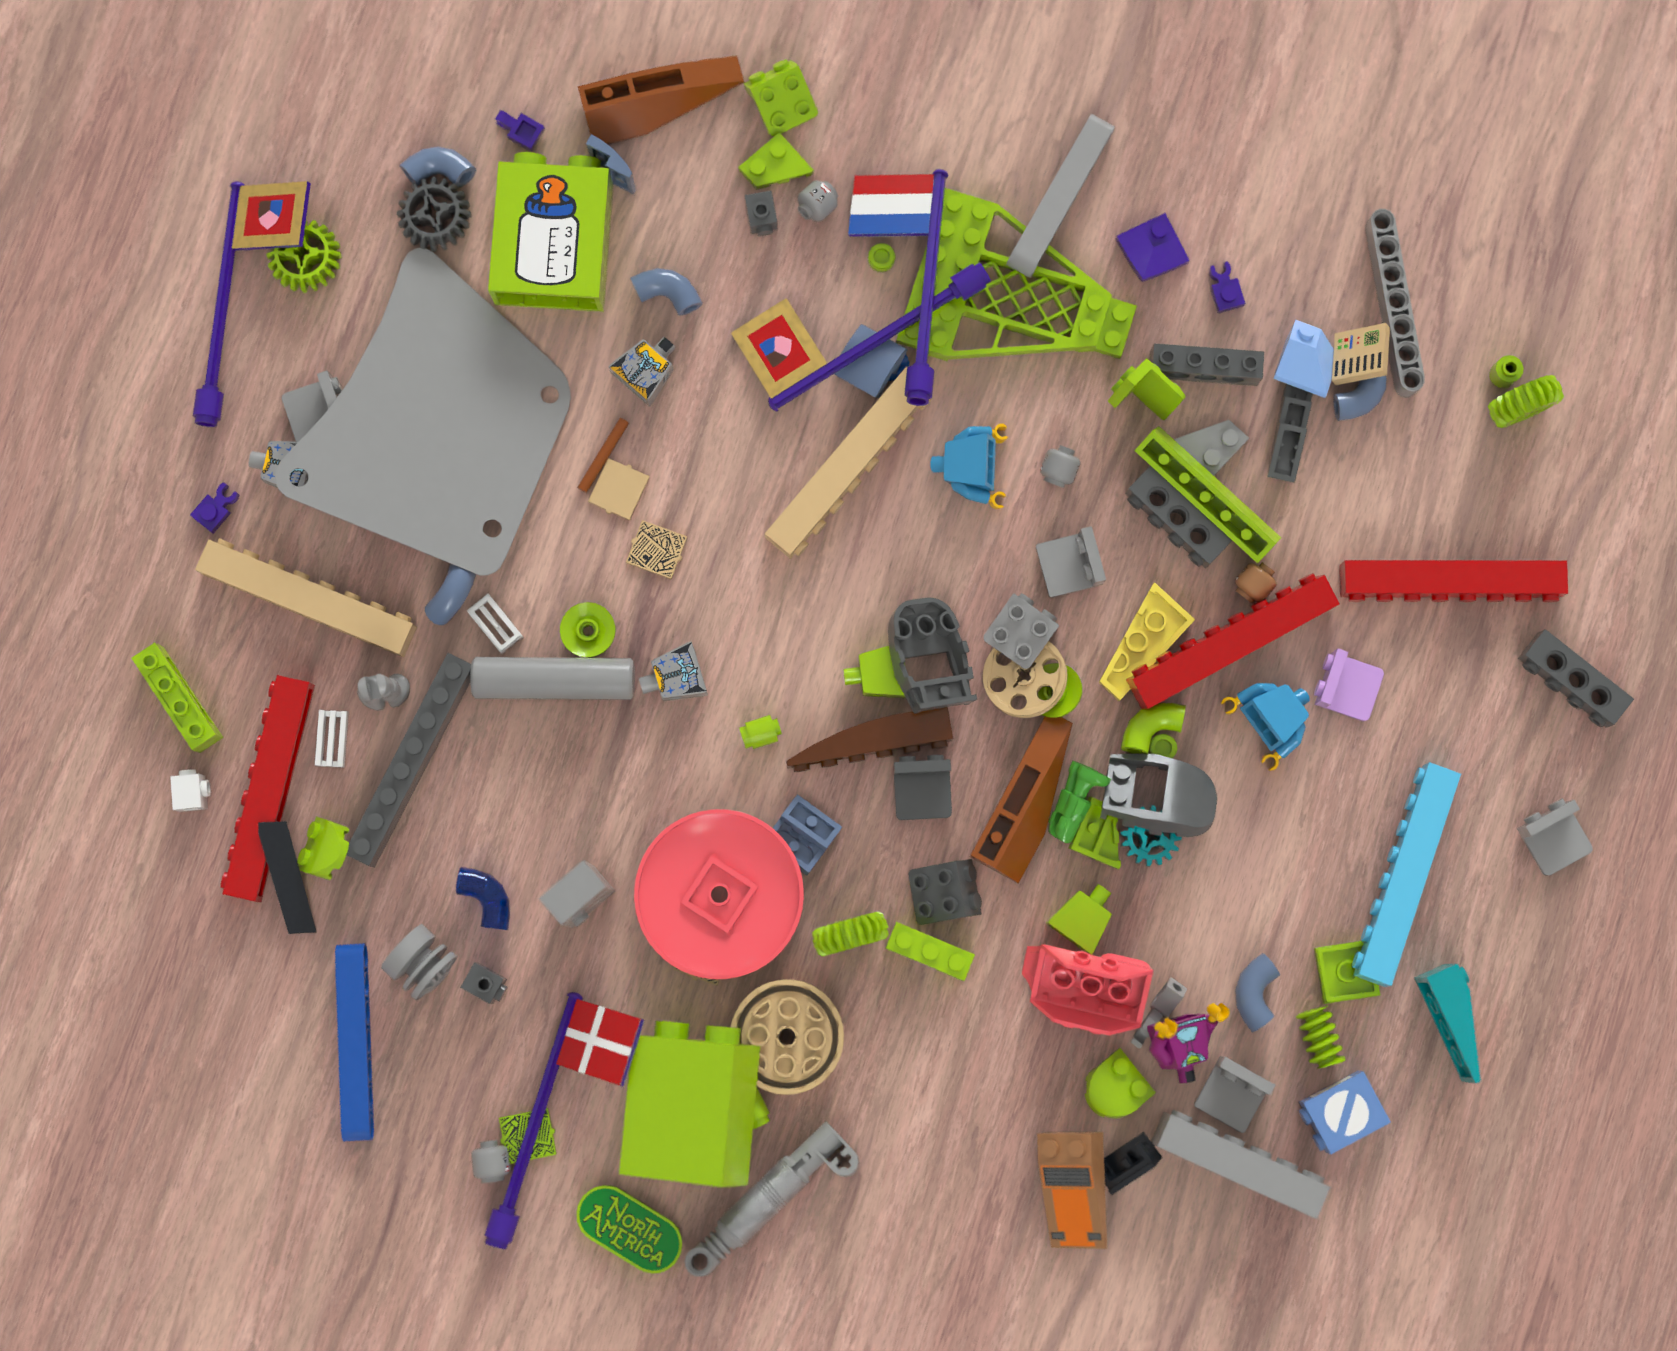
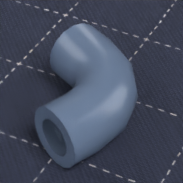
(438, 161)
(668, 284)
(1360, 400)
(450, 595)
(1250, 992)

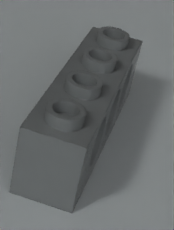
(1209, 364)
(1174, 502)
(1613, 699)

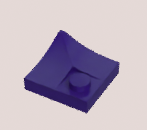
(1152, 248)

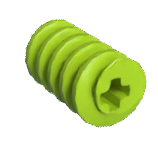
(1320, 1037)

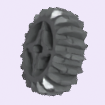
(424, 216)

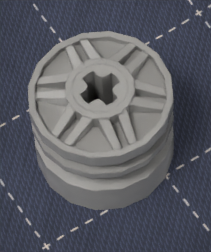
(419, 962)

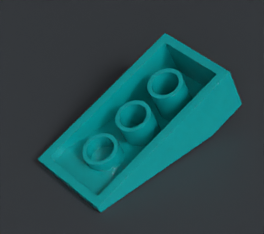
(1450, 1006)

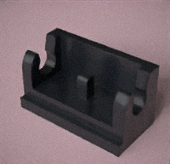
(1130, 1162)

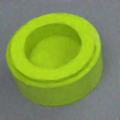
(881, 257)
(1163, 745)

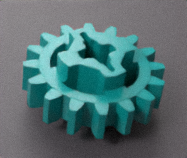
(1142, 851)

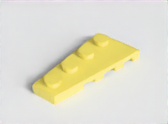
(1150, 634)

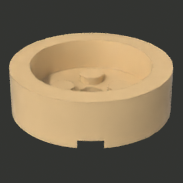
(816, 1029)

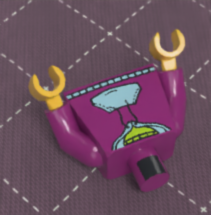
(1185, 1040)

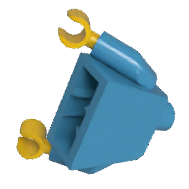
(971, 463)
(1275, 715)

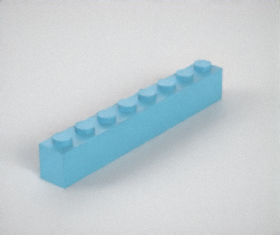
(1406, 875)

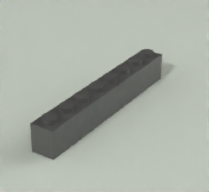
(410, 761)

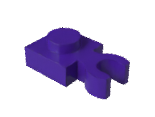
(1227, 292)
(213, 512)

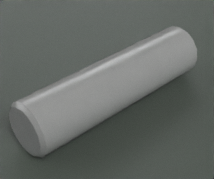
(552, 678)

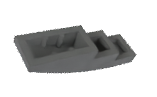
(1290, 434)

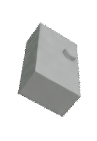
(577, 895)

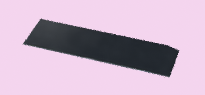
(286, 876)

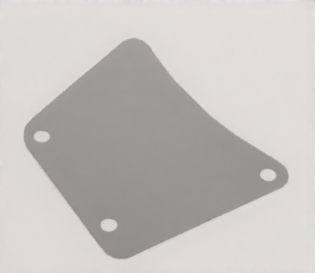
(435, 424)

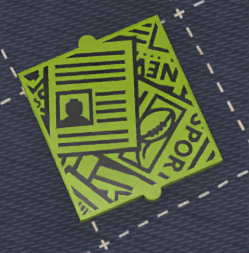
(513, 1132)

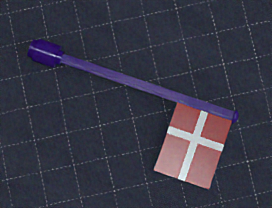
(589, 1042)

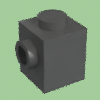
(761, 213)
(484, 984)

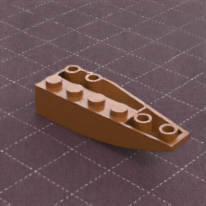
(654, 97)
(1026, 803)

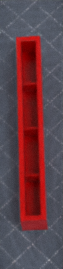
(1454, 580)
(1232, 641)
(268, 786)

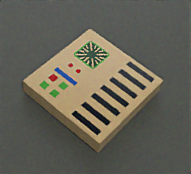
(1360, 354)

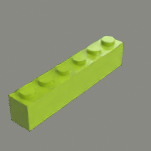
(1207, 494)

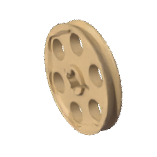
(1025, 688)

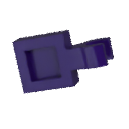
(522, 130)

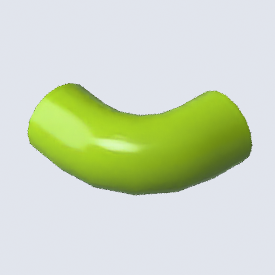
(1149, 721)

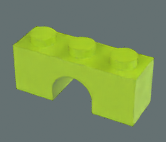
(930, 951)

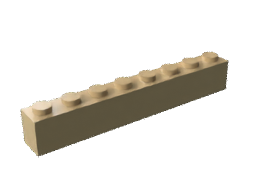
(843, 470)
(306, 598)

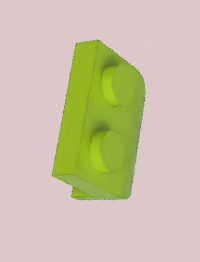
(324, 848)
(1116, 1087)

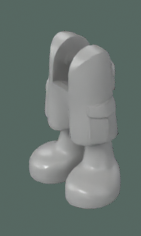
(377, 689)

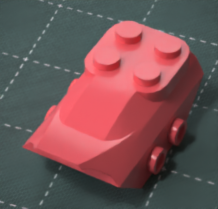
(1088, 990)

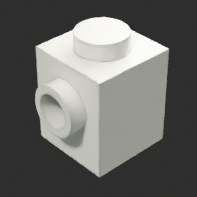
(189, 791)

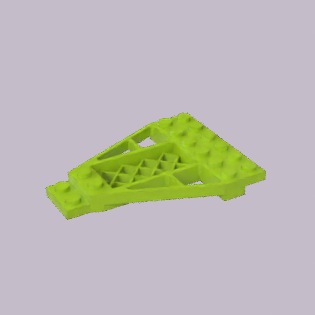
(1100, 322)

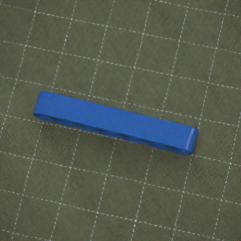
(354, 1042)

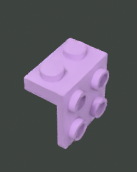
(1348, 686)

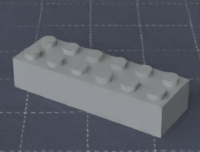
(1244, 1166)

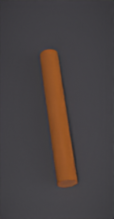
(603, 455)

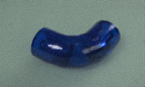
(489, 893)

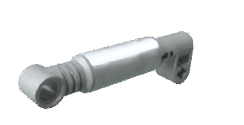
(769, 1193)

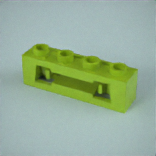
(177, 697)

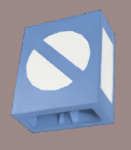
(1343, 1112)

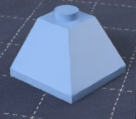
(1306, 360)

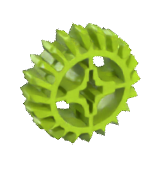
(315, 256)
(1525, 401)
(850, 933)

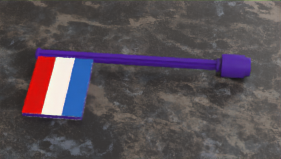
(906, 208)

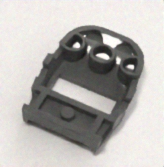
(926, 629)
(1187, 800)

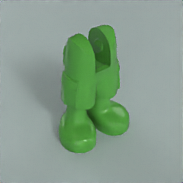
(1072, 803)

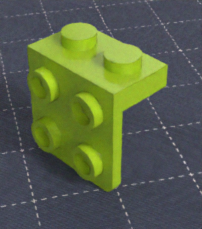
(781, 97)
(1150, 387)

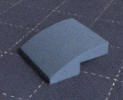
(619, 170)
(875, 367)
(806, 832)

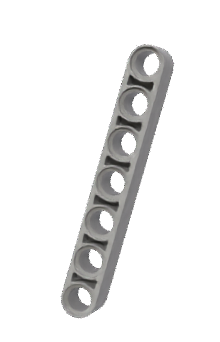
(1060, 195)
(1397, 290)

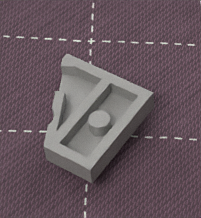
(1214, 444)

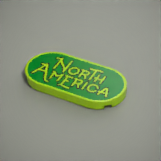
(629, 1229)

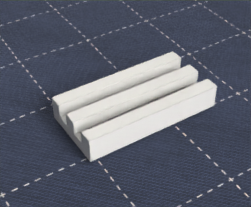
(509, 641)
(331, 738)

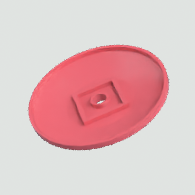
(677, 887)

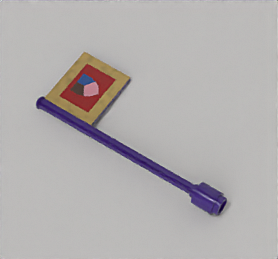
(257, 219)
(792, 363)

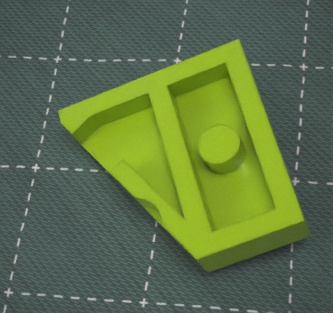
(774, 164)
(1097, 836)

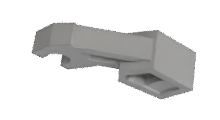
(1162, 1005)

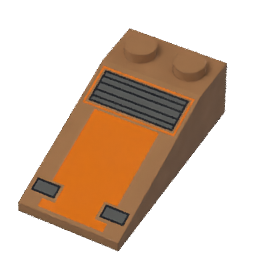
(1073, 1188)

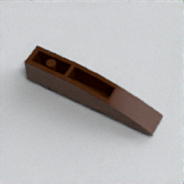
(879, 737)

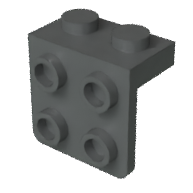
(922, 788)
(945, 892)

